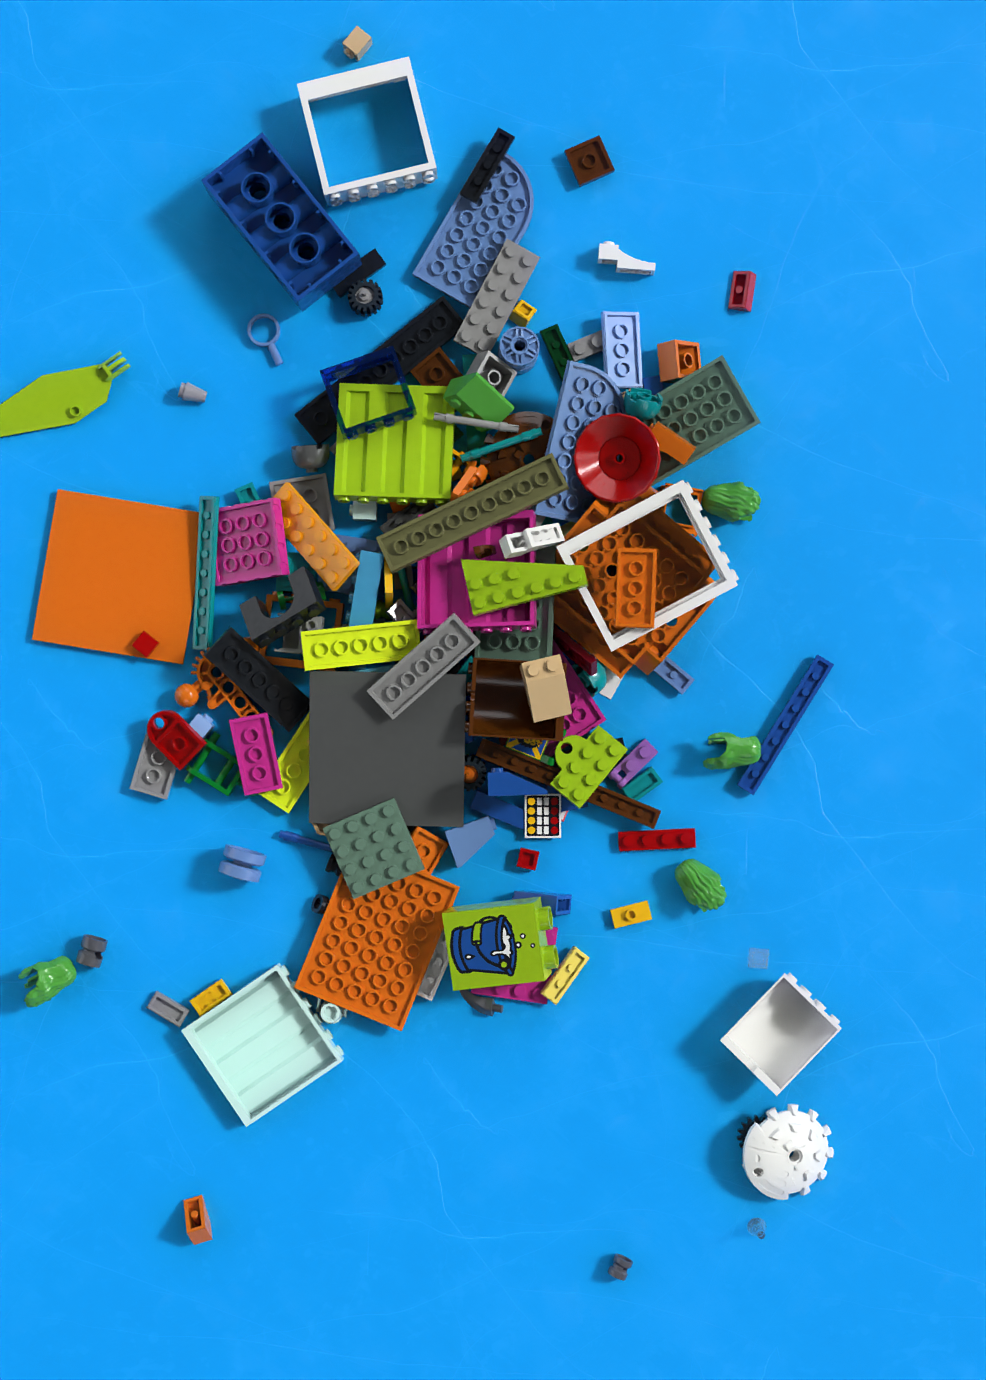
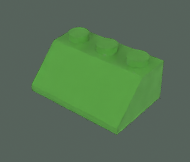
(477, 399)

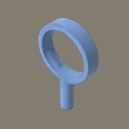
(271, 344)

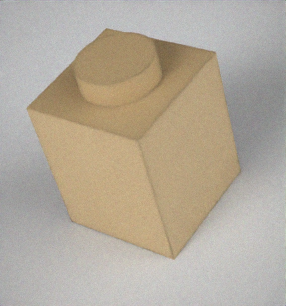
(357, 43)

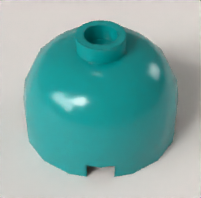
(642, 404)
(594, 683)

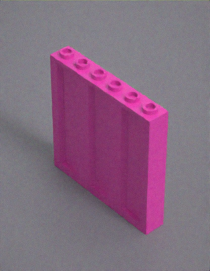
(444, 588)

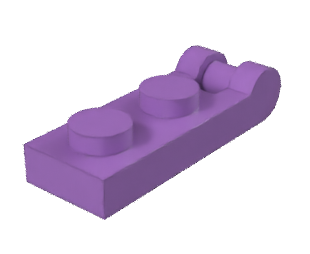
(633, 763)

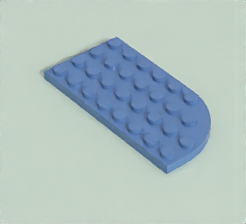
(475, 233)
(582, 399)

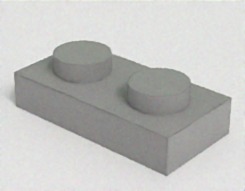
(586, 346)

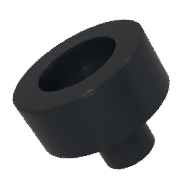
(320, 904)

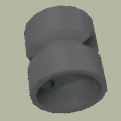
(91, 952)

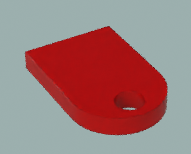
(176, 738)

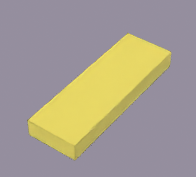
(564, 975)

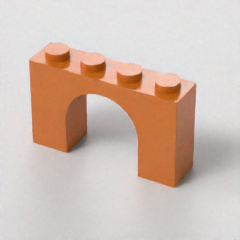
(671, 444)

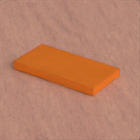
(635, 587)

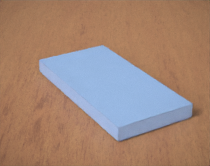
(622, 348)

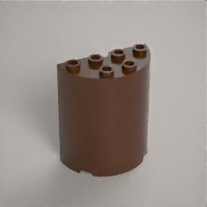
(500, 703)

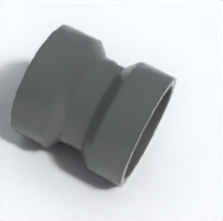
(620, 1267)

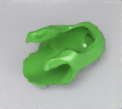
(731, 501)
(738, 751)
(700, 885)
(49, 981)

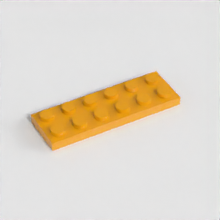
(315, 539)

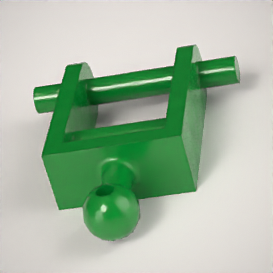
(217, 784)

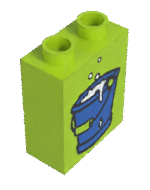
(499, 943)

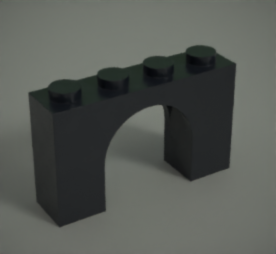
(305, 605)

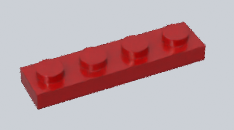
(656, 839)

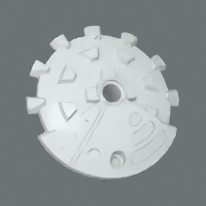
(769, 1147)

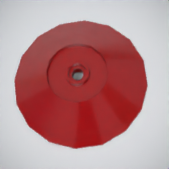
(597, 458)

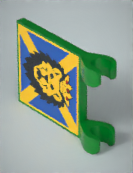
(532, 748)

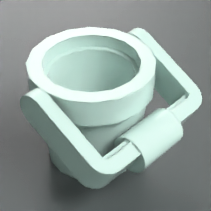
(330, 1012)

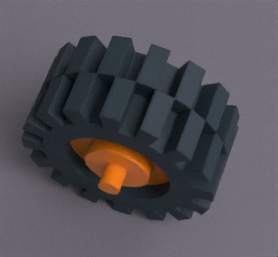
(474, 772)

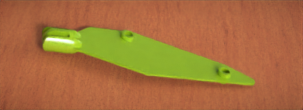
(59, 398)

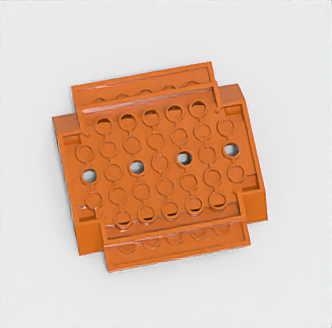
(681, 570)

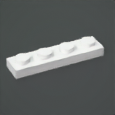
(435, 970)

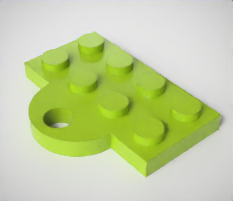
(586, 764)

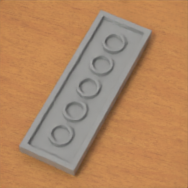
(496, 298)
(423, 666)

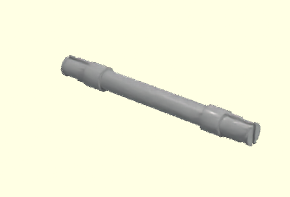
(500, 426)

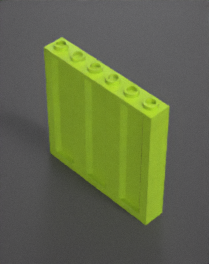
(399, 461)

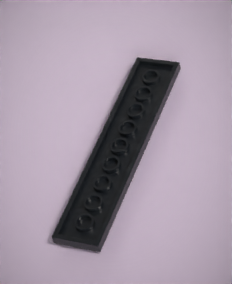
(412, 345)

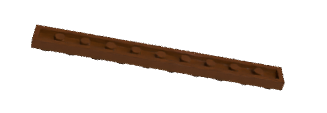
(545, 774)

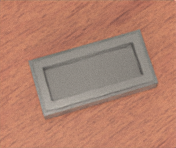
(168, 1008)

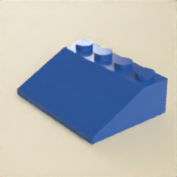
(507, 784)

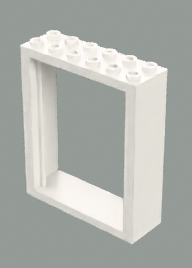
(701, 525)

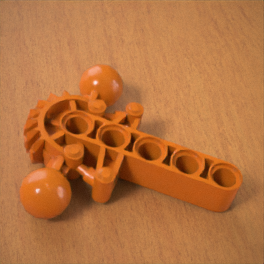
(188, 694)

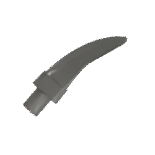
(481, 1004)

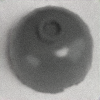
(310, 456)

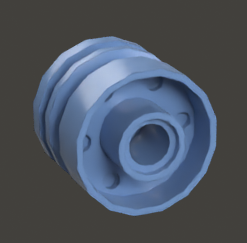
(519, 339)

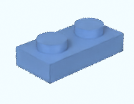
(674, 675)

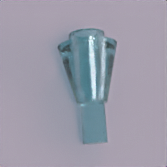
(757, 1227)

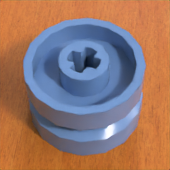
(241, 866)

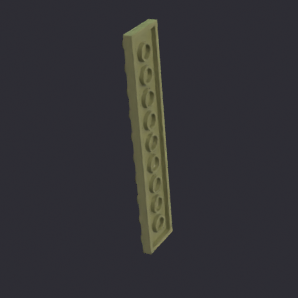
(472, 513)

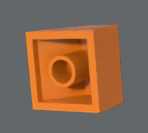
(677, 360)

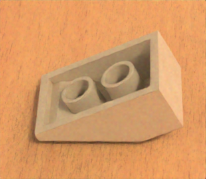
(546, 688)

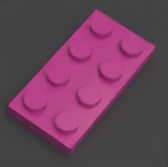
(256, 753)

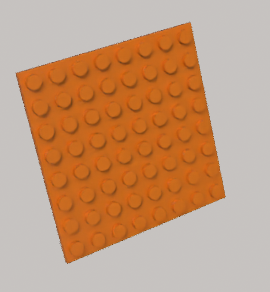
(118, 573)

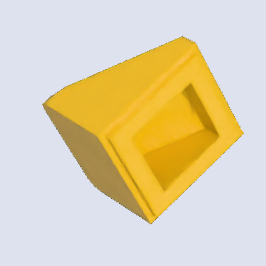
(522, 313)

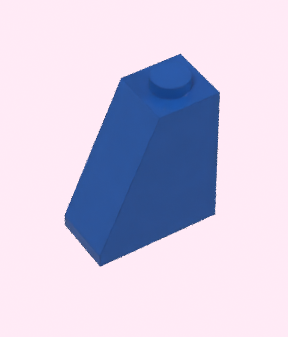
(559, 903)

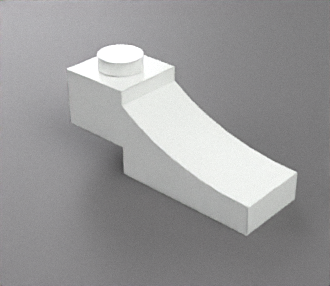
(610, 254)
(531, 540)

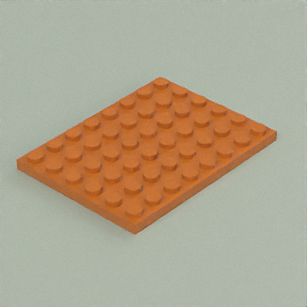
(377, 946)

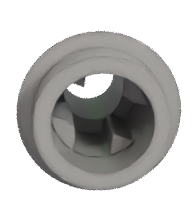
(192, 393)

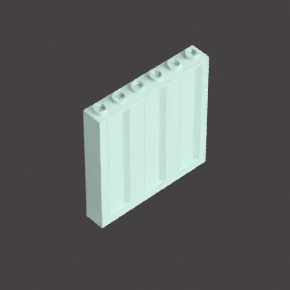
(263, 1044)

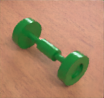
(281, 600)

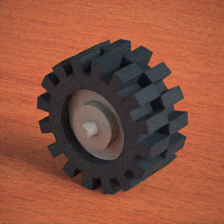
(365, 297)

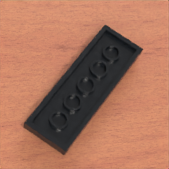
(258, 678)

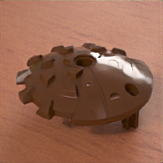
(511, 458)

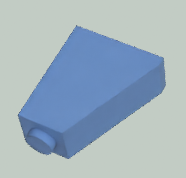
(470, 838)

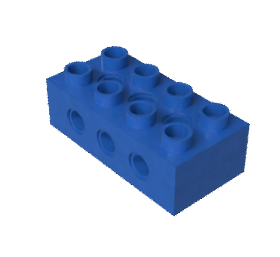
(262, 168)

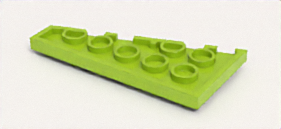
(508, 584)

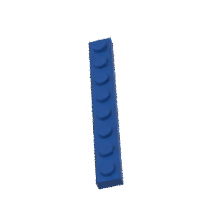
(786, 723)

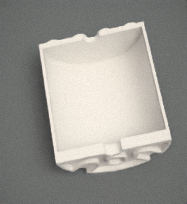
(781, 1033)

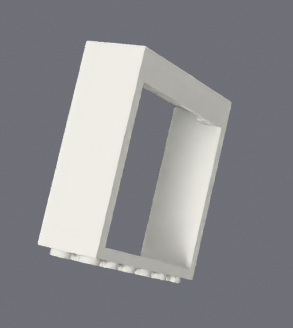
(356, 80)

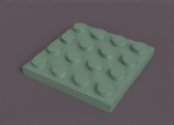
(373, 848)

